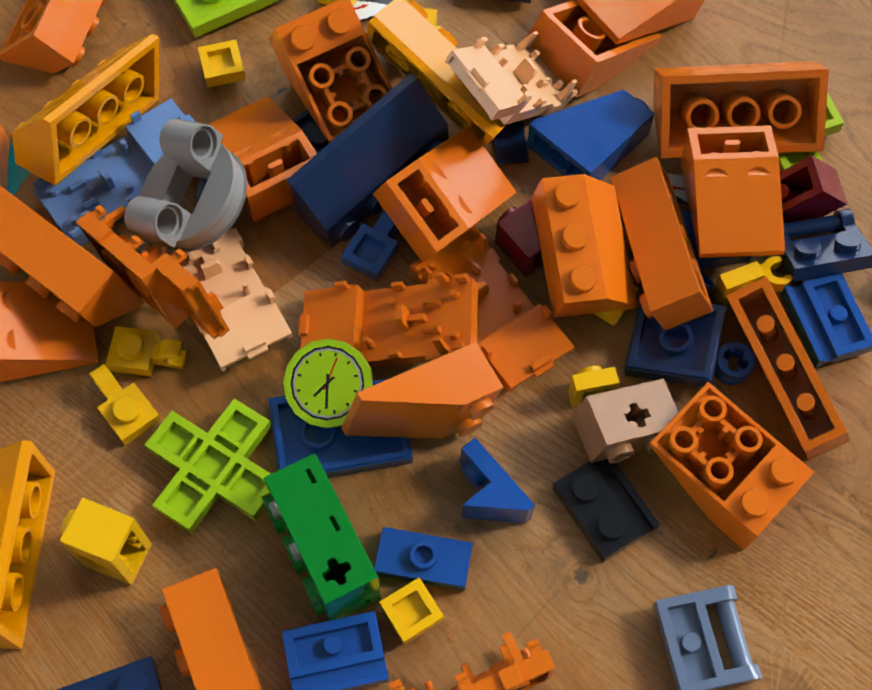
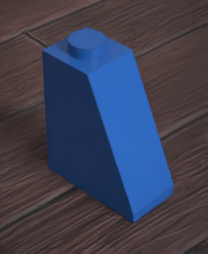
(591, 135)

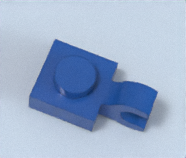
(372, 248)

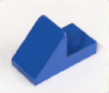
(500, 497)

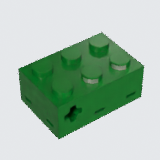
(320, 539)

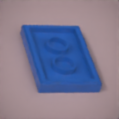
(336, 452)

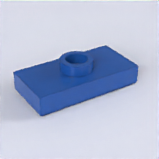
(430, 557)

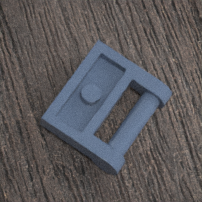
(692, 643)

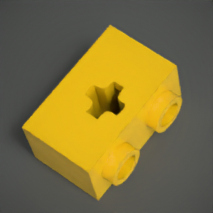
(105, 540)

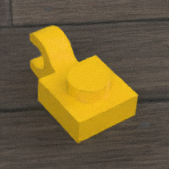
(747, 274)
(138, 350)
(125, 409)

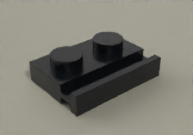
(605, 507)

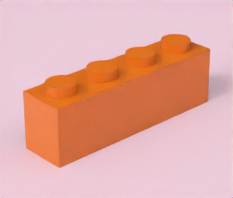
(660, 246)
(788, 368)
(208, 634)

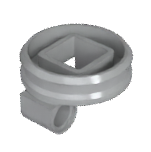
(189, 152)

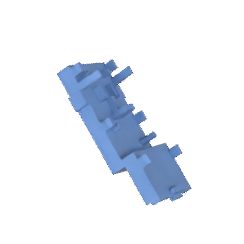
(110, 174)

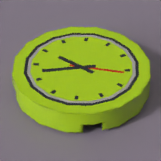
(325, 380)

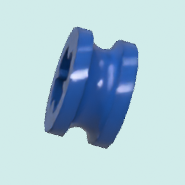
(747, 363)

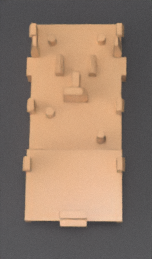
(510, 80)
(247, 304)

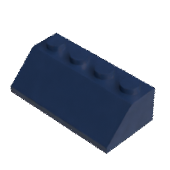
(339, 182)

